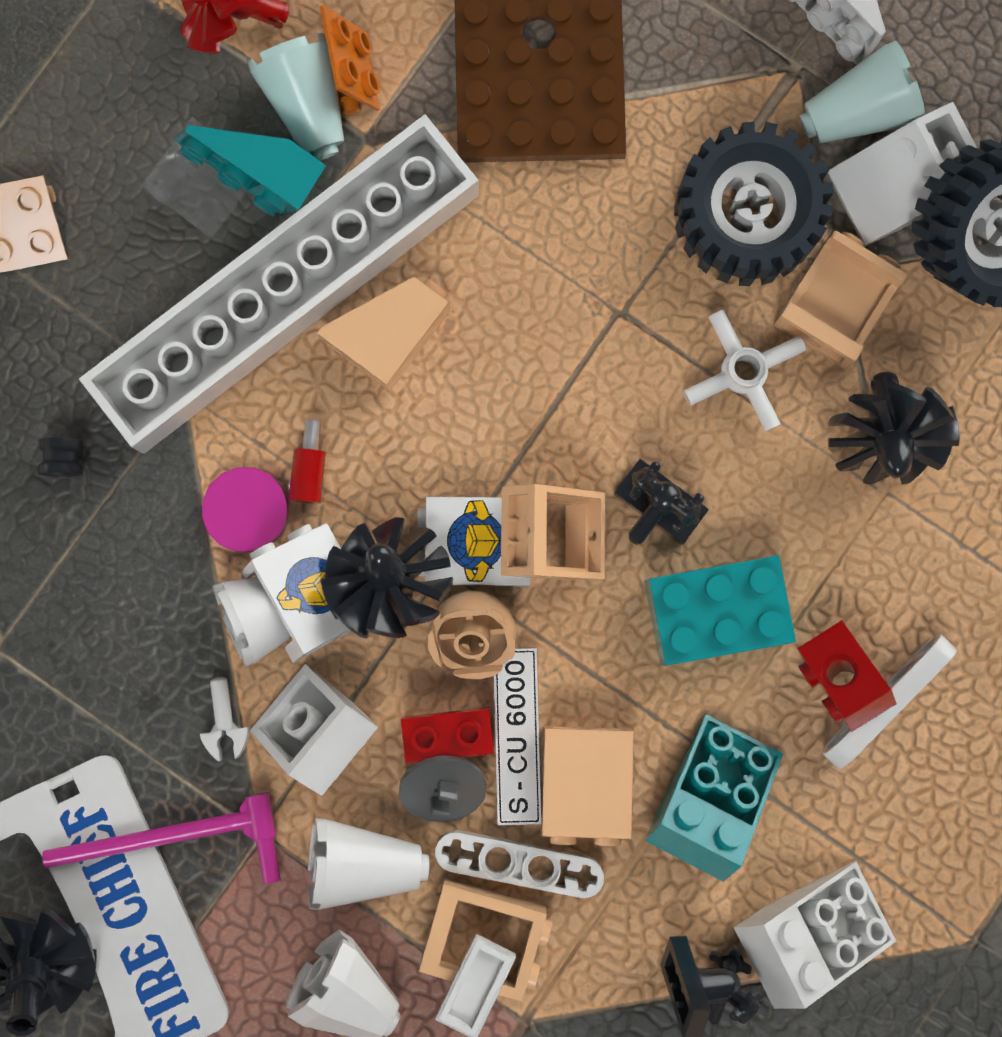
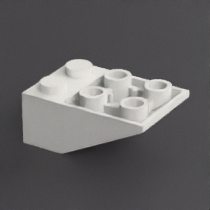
(851, 24)
(889, 176)
(815, 937)

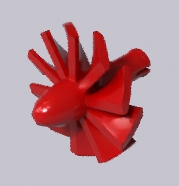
(212, 21)

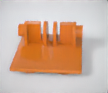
(350, 63)

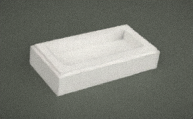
(475, 986)

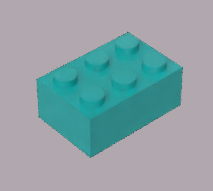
(720, 610)

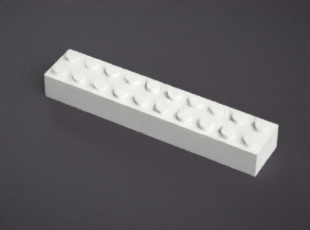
(281, 285)

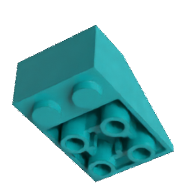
(264, 166)
(715, 799)

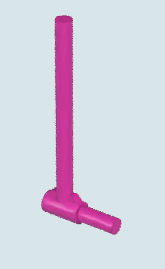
(254, 818)

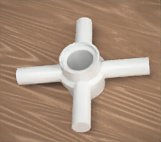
(759, 361)

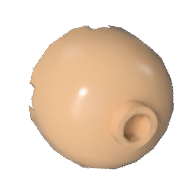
(472, 635)

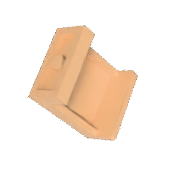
(841, 298)
(587, 784)

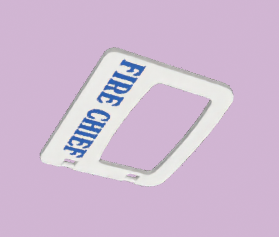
(126, 901)

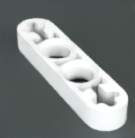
(905, 686)
(517, 871)

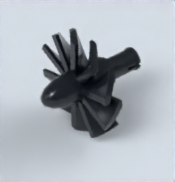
(902, 431)
(374, 585)
(42, 967)

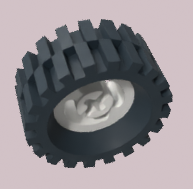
(756, 168)
(954, 210)

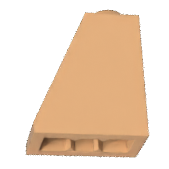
(388, 330)

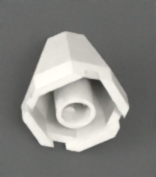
(343, 992)

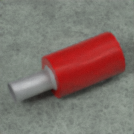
(307, 467)

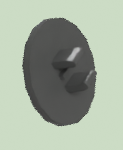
(442, 788)

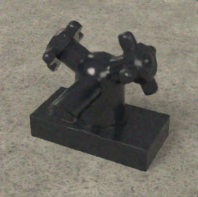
(659, 504)
(703, 992)

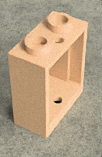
(526, 532)
(537, 934)

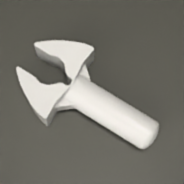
(223, 722)

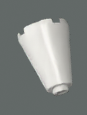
(250, 618)
(360, 865)

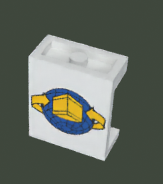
(471, 536)
(293, 584)

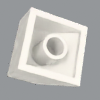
(313, 730)

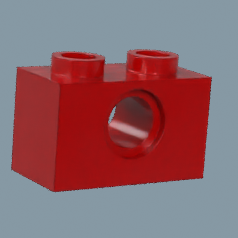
(840, 652)
(447, 734)

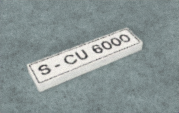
(518, 740)

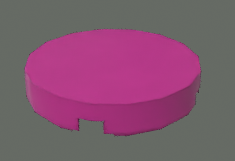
(245, 509)

